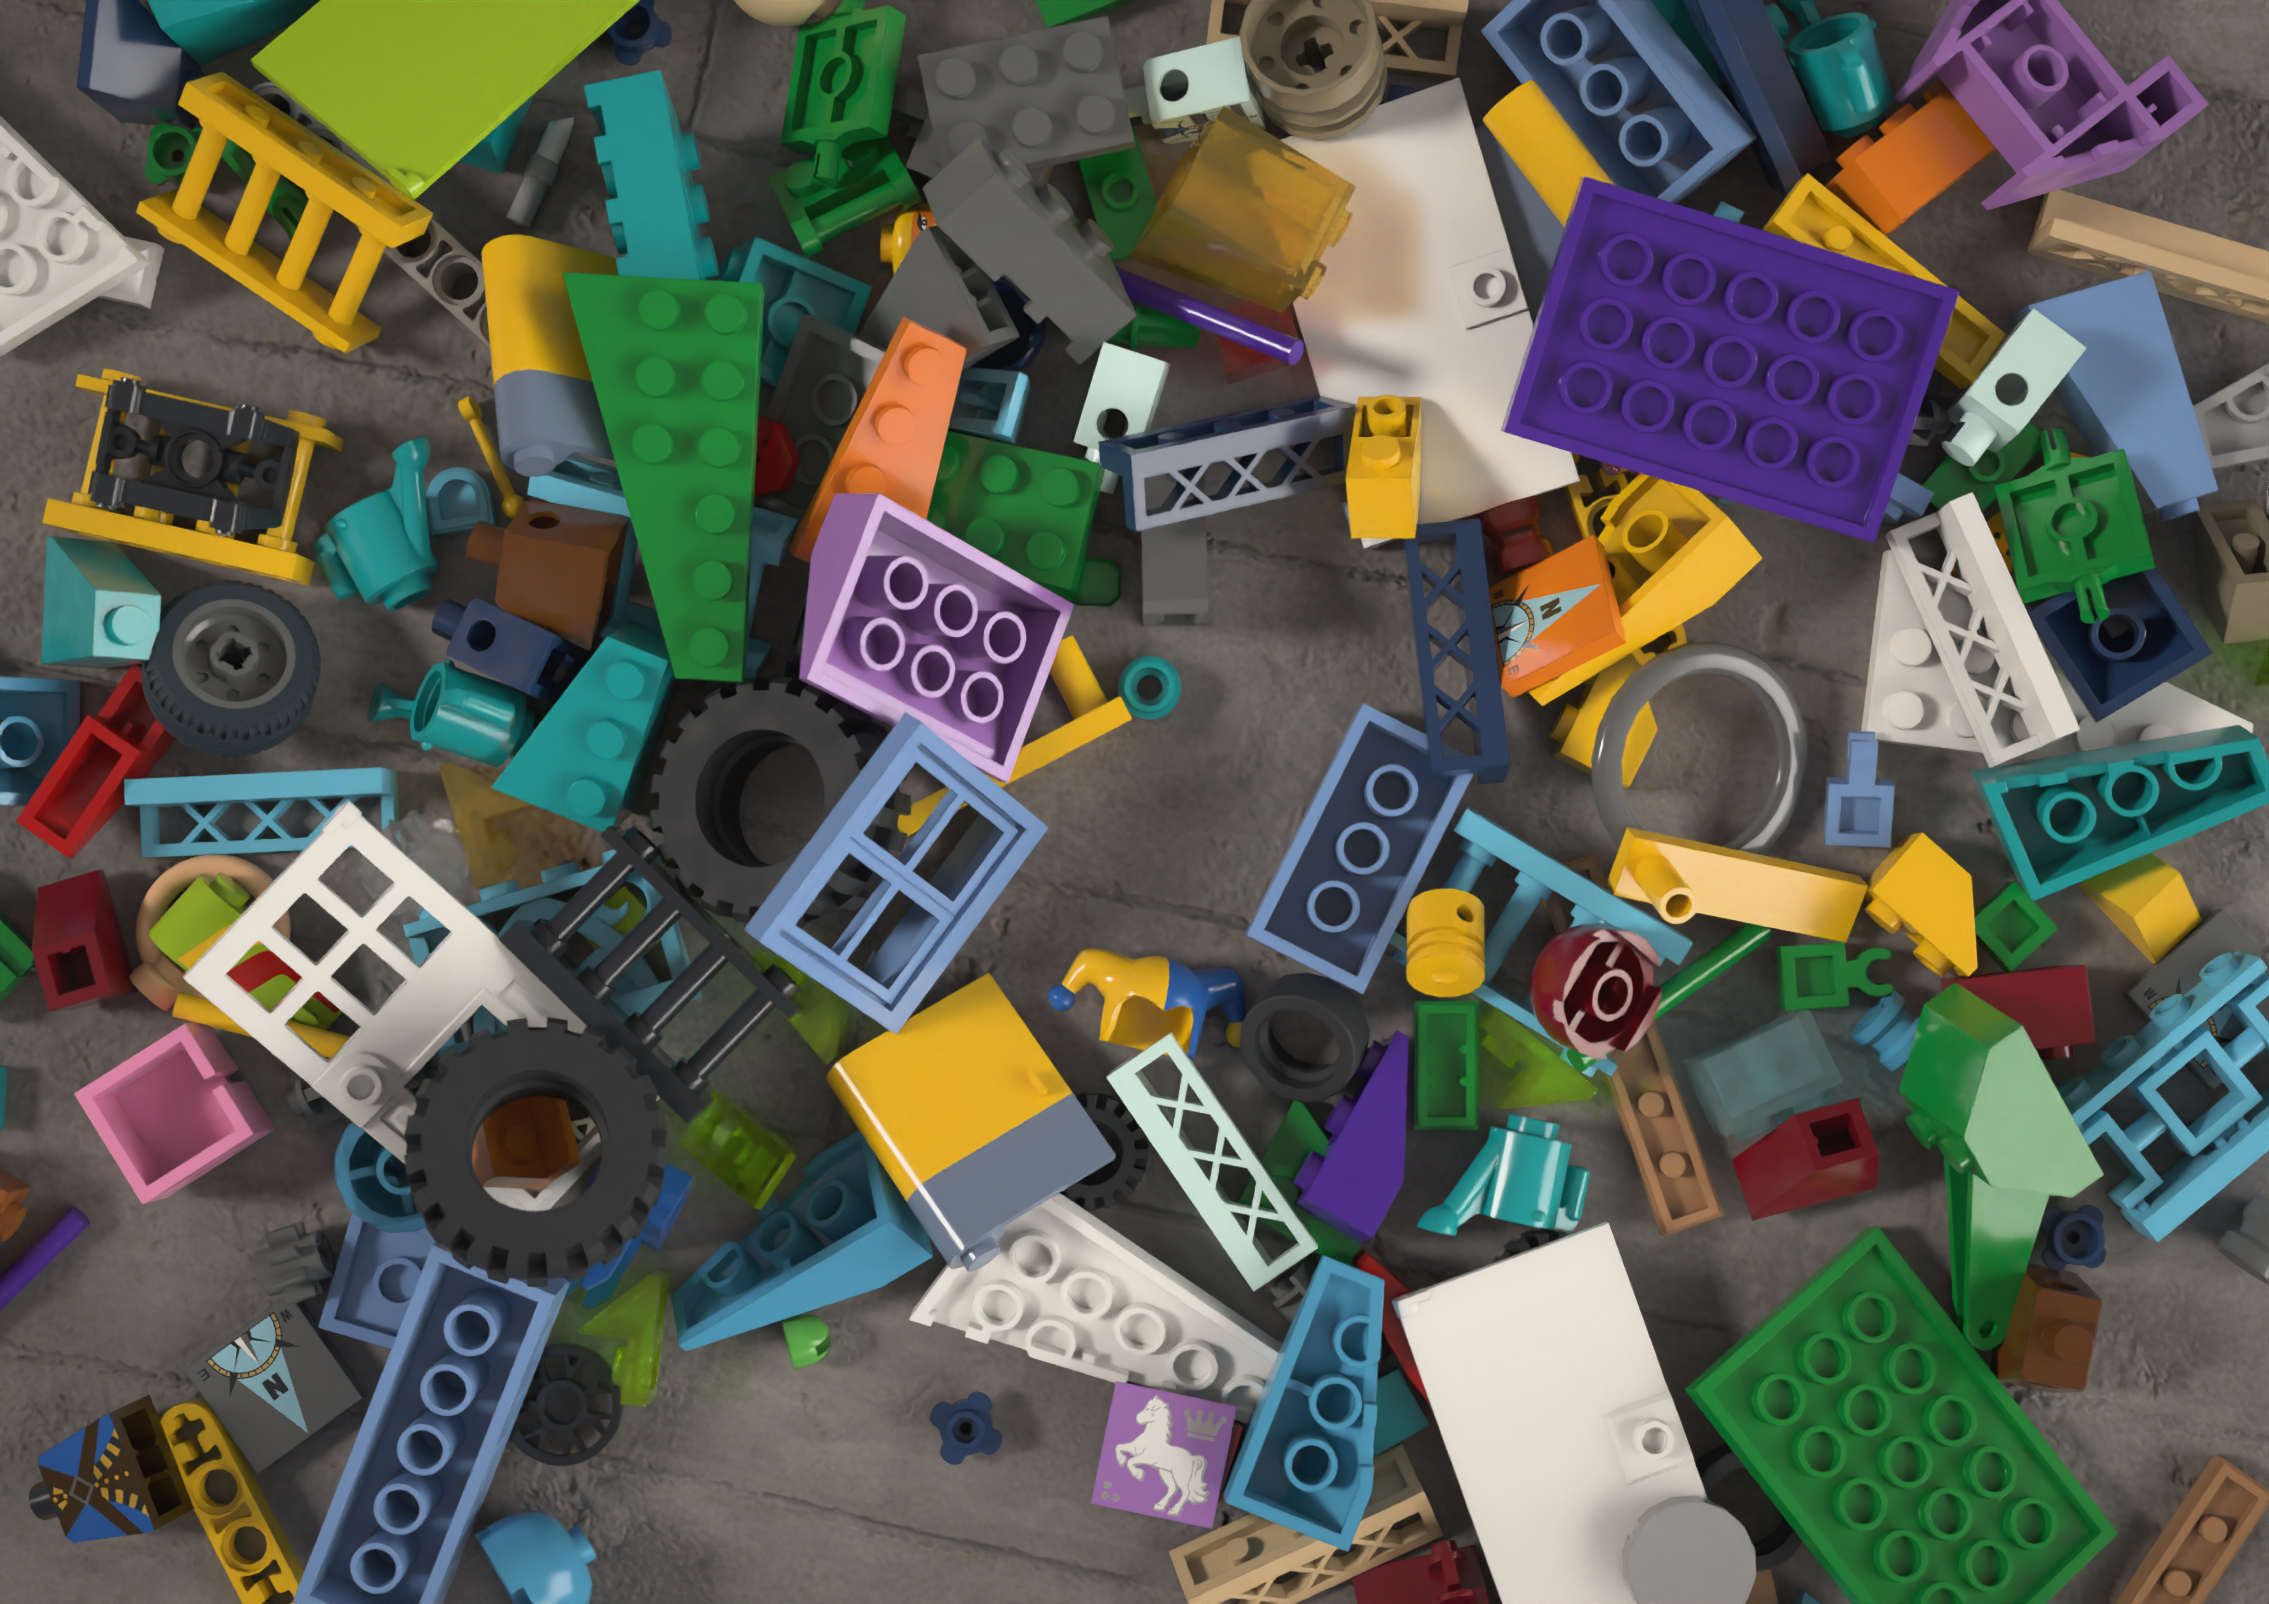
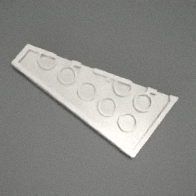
(51, 245)
(1916, 705)
(1104, 1309)

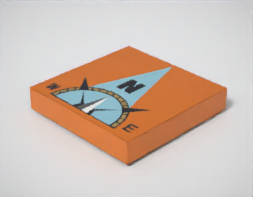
(1555, 616)

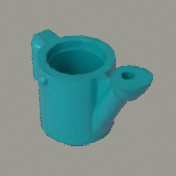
(1839, 69)
(384, 539)
(460, 714)
(1518, 1179)

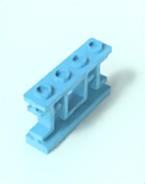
(2219, 1141)

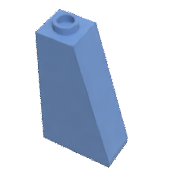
(2132, 391)

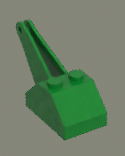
(2004, 1146)

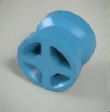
(1888, 1030)

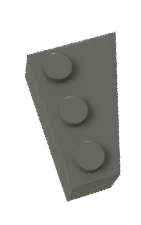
(1034, 243)

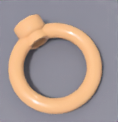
(158, 975)

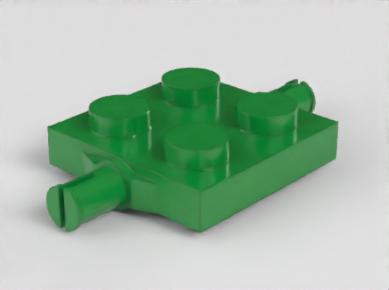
(842, 83)
(2074, 526)

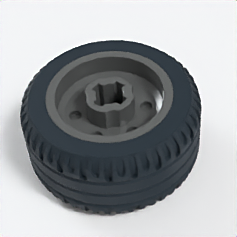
(231, 669)

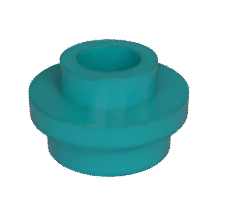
(1149, 667)

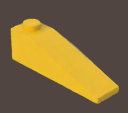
(1667, 563)

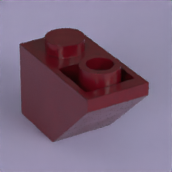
(79, 944)
(1809, 1161)

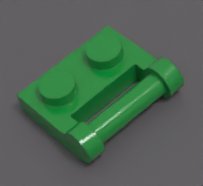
(868, 185)

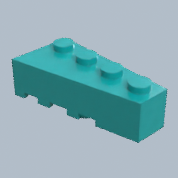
(650, 180)
(2116, 803)

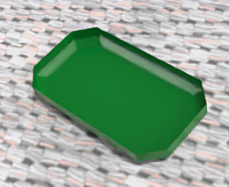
(1097, 585)

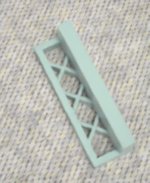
(1195, 1176)

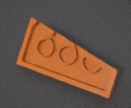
(895, 432)

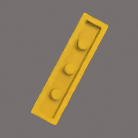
(1824, 221)
(1091, 716)
(1734, 885)

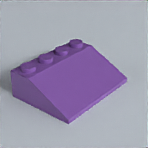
(927, 629)

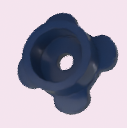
(652, 33)
(2089, 1246)
(974, 1411)

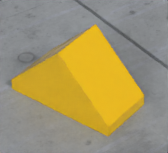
(2146, 903)

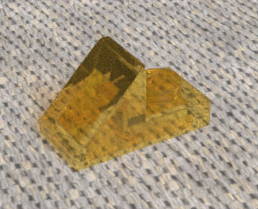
(475, 812)

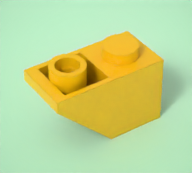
(1385, 467)
(1578, 725)
(1929, 901)

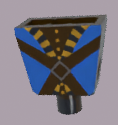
(112, 1477)

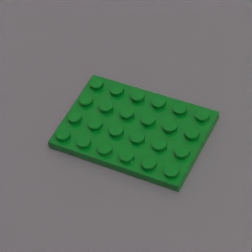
(1897, 1444)

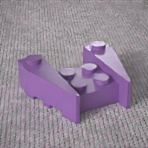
(2048, 94)

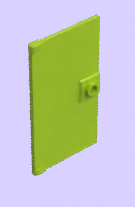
(426, 77)

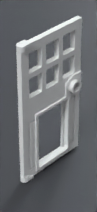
(414, 1022)

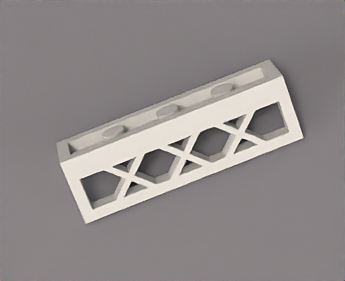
(2004, 624)

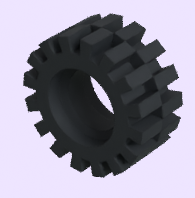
(1130, 1158)

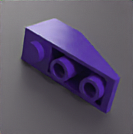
(1364, 1158)

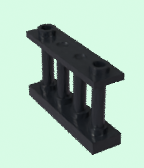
(590, 991)

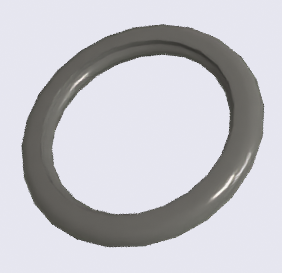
(1692, 660)

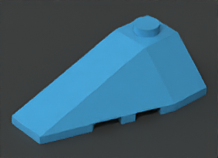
(820, 1245)
(1314, 1424)

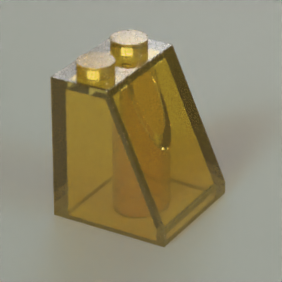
(1247, 215)

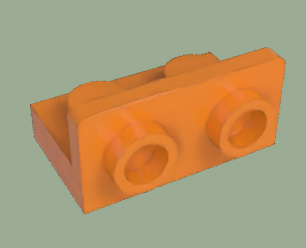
(525, 1144)

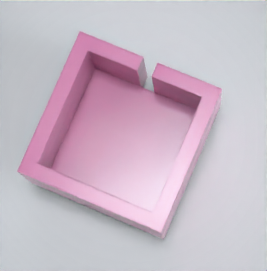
(174, 1111)

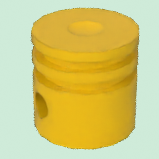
(1443, 950)

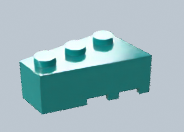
(599, 734)

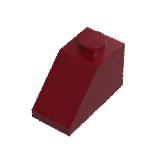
(2047, 1001)

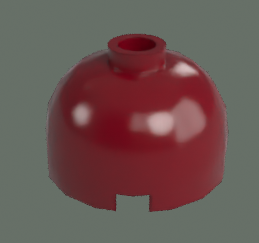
(1595, 988)

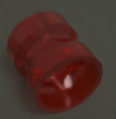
(1521, 549)

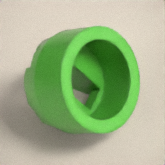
(806, 1339)

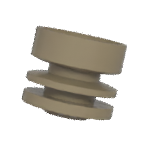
(1292, 37)

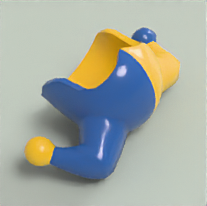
(1153, 998)

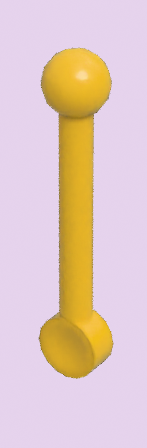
(472, 414)

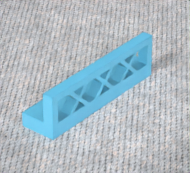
(251, 790)

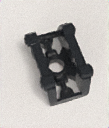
(173, 487)

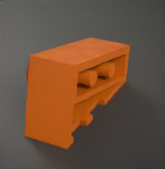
(1912, 162)

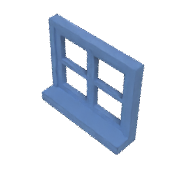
(942, 910)

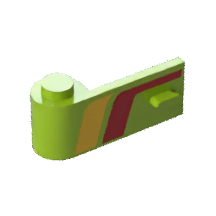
(203, 917)

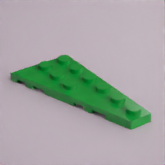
(681, 415)

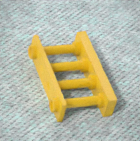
(329, 181)
(153, 529)

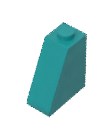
(219, 27)
(96, 606)

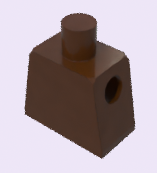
(556, 567)
(2049, 1333)

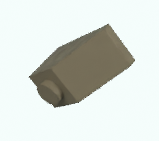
(2234, 568)

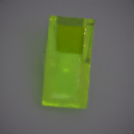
(824, 1012)
(1544, 1074)
(739, 1150)
(640, 1320)

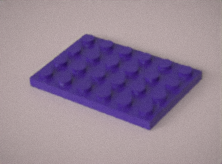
(1728, 359)

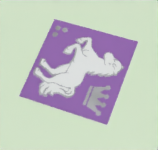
(1163, 1454)

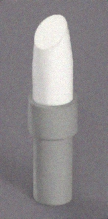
(540, 172)

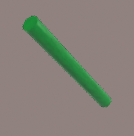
(1696, 976)

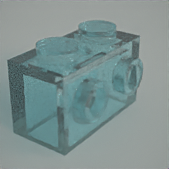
(1763, 1074)

